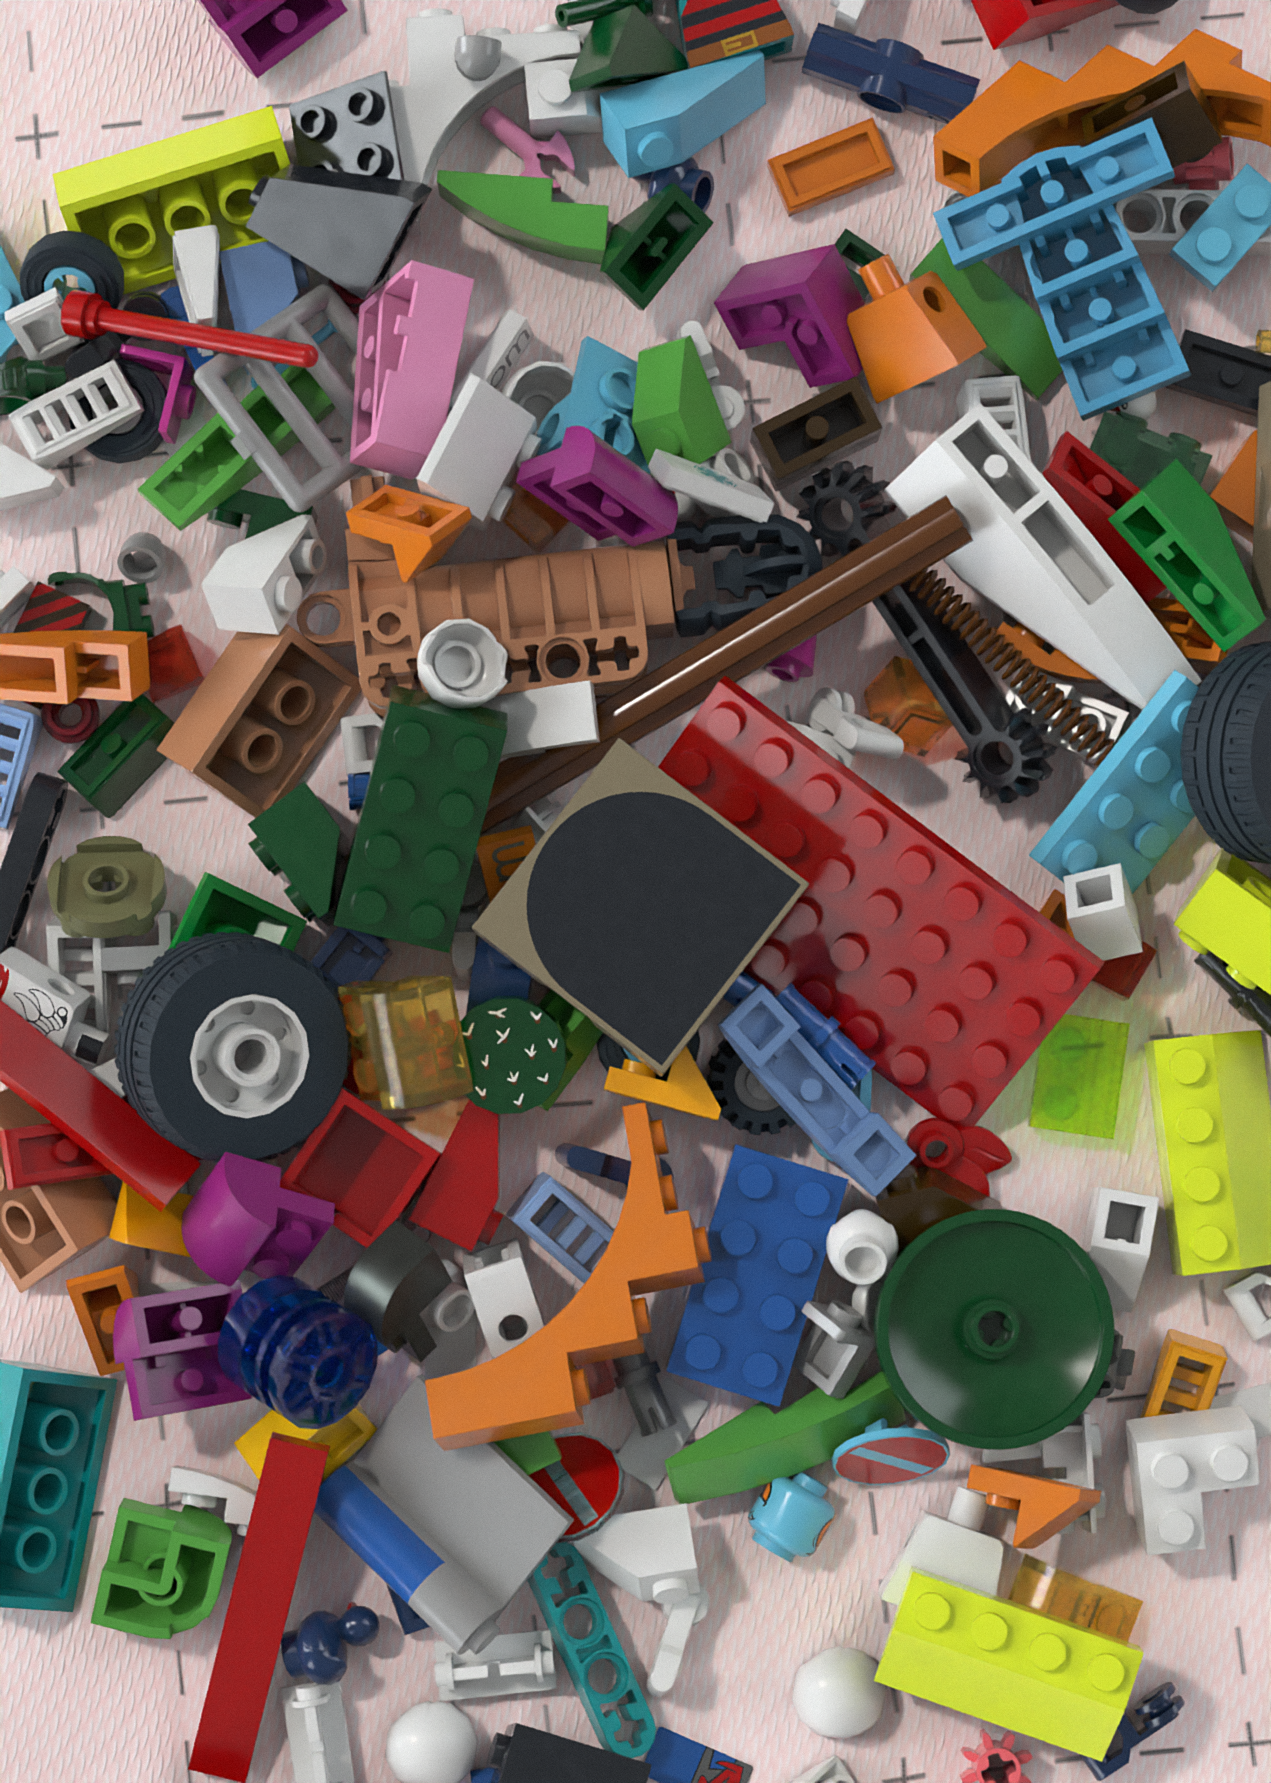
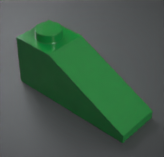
(1191, 552)

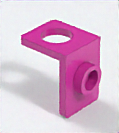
(180, 394)

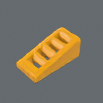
(1194, 1348)

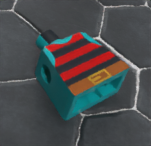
(731, 28)

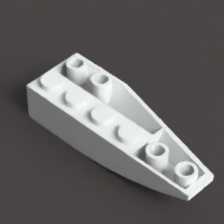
(1039, 558)

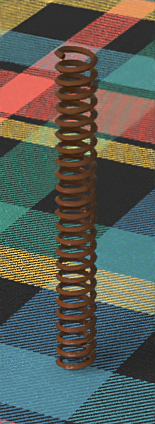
(1014, 666)

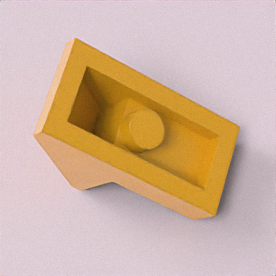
(683, 1091)

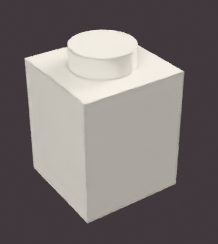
(1103, 912)

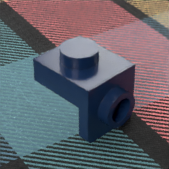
(351, 956)

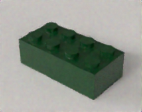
(420, 819)

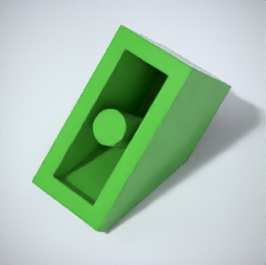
(676, 404)

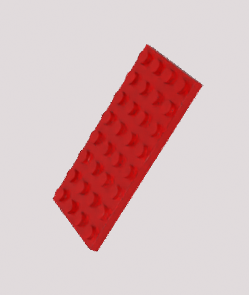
(898, 929)

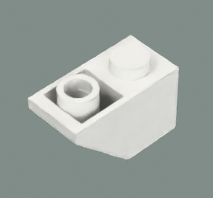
(265, 577)
(1120, 1241)

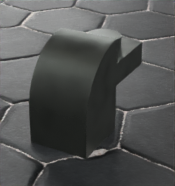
(393, 1286)

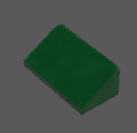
(119, 755)

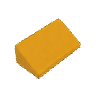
(144, 1226)

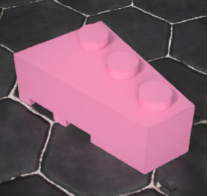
(406, 367)

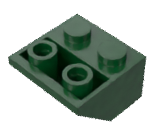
(306, 845)

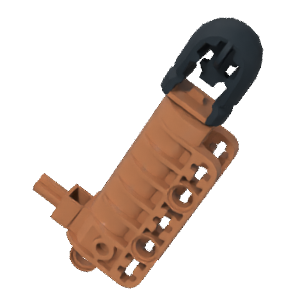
(555, 602)

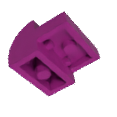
(268, 30)
(600, 489)
(251, 1223)
(173, 1350)

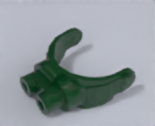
(26, 380)
(124, 600)

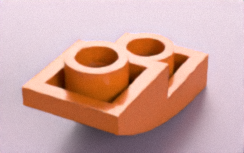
(1054, 665)

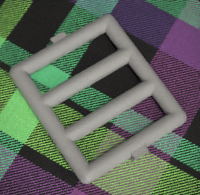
(250, 439)

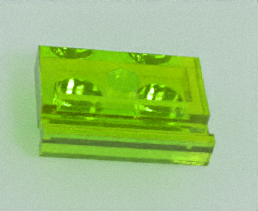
(1079, 1077)

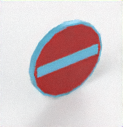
(890, 1455)

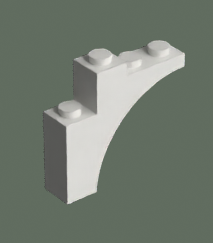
(442, 99)

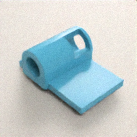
(599, 401)

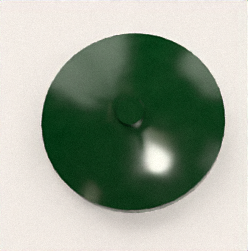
(994, 1329)

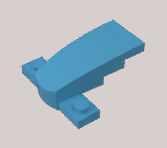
(1081, 261)

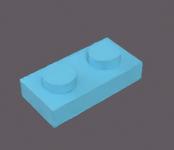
(1226, 229)

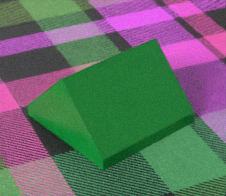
(227, 908)

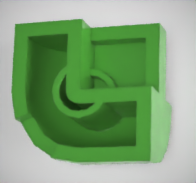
(161, 1569)

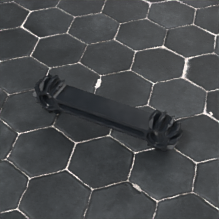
(936, 652)

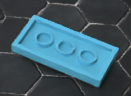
(1132, 800)

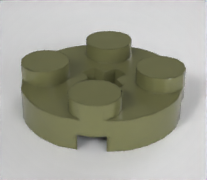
(110, 914)

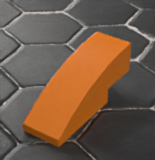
(73, 665)

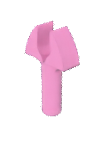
(527, 147)

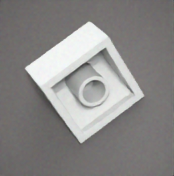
(480, 452)

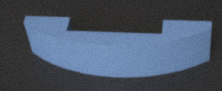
(813, 1093)

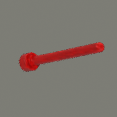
(88, 315)

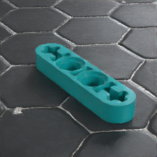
(582, 1653)

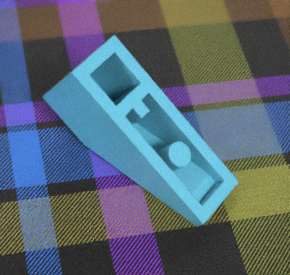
(680, 113)

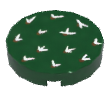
(513, 1054)

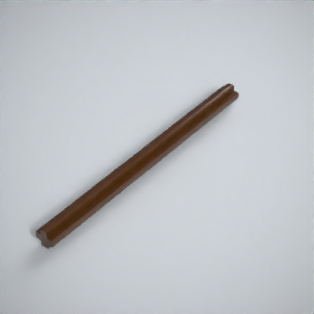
(735, 653)

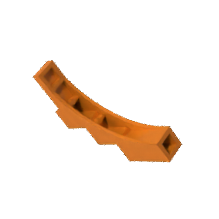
(1038, 112)
(537, 1382)

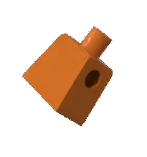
(908, 329)

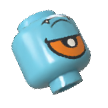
(791, 1516)

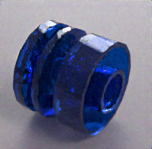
(297, 1351)

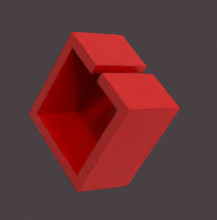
(362, 1166)

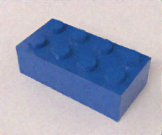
(764, 1267)

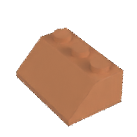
(260, 717)
(49, 1222)

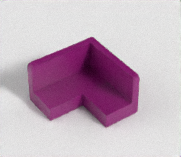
(800, 302)

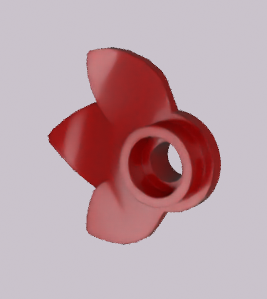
(967, 1151)

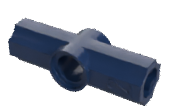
(888, 74)

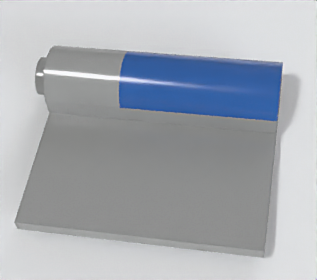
(441, 1526)

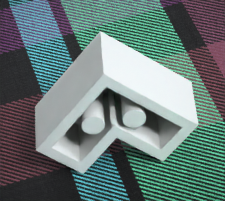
(1176, 1461)

